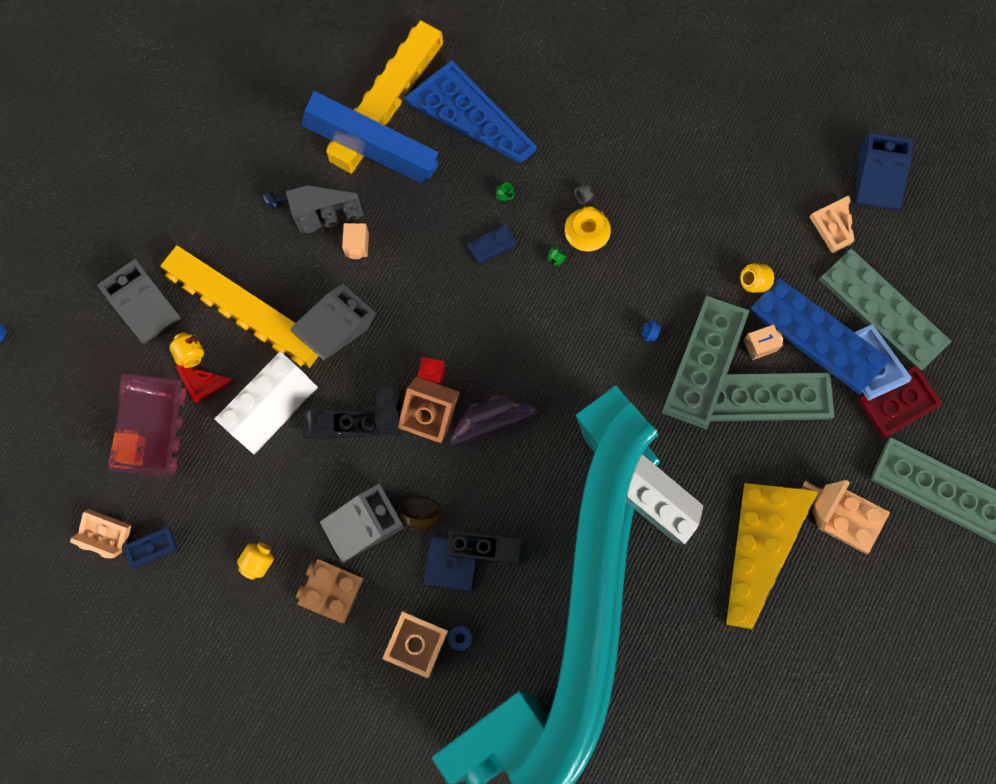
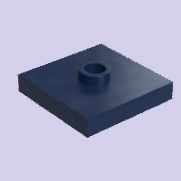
(447, 570)

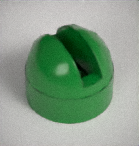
(504, 192)
(556, 255)

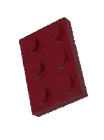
(901, 405)

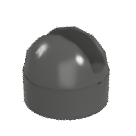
(583, 193)

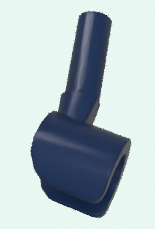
(271, 201)

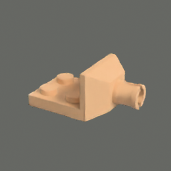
(847, 515)

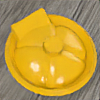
(587, 229)

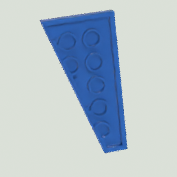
(463, 106)

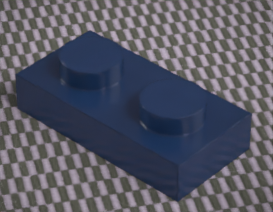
(492, 244)
(150, 548)

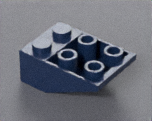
(883, 170)

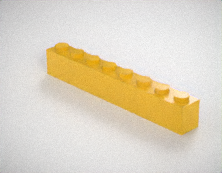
(392, 86)
(237, 303)

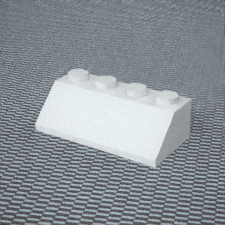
(266, 403)
(663, 502)

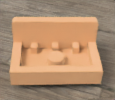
(101, 534)

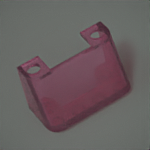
(147, 426)

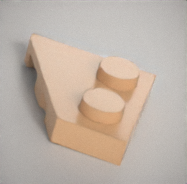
(835, 224)

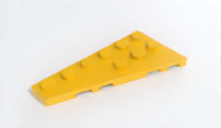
(765, 537)

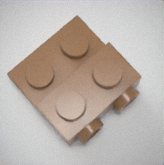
(329, 591)

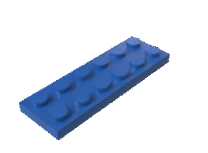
(820, 336)

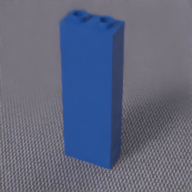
(369, 138)

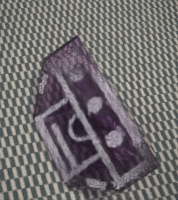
(490, 418)

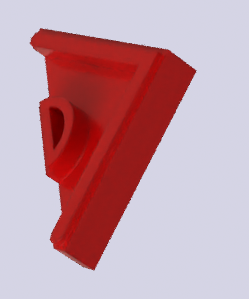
(202, 383)

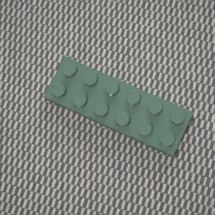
(883, 306)
(706, 362)
(775, 397)
(937, 488)

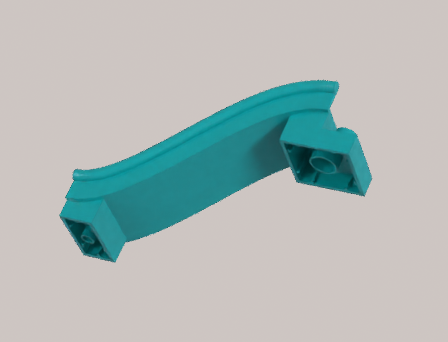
(520, 732)

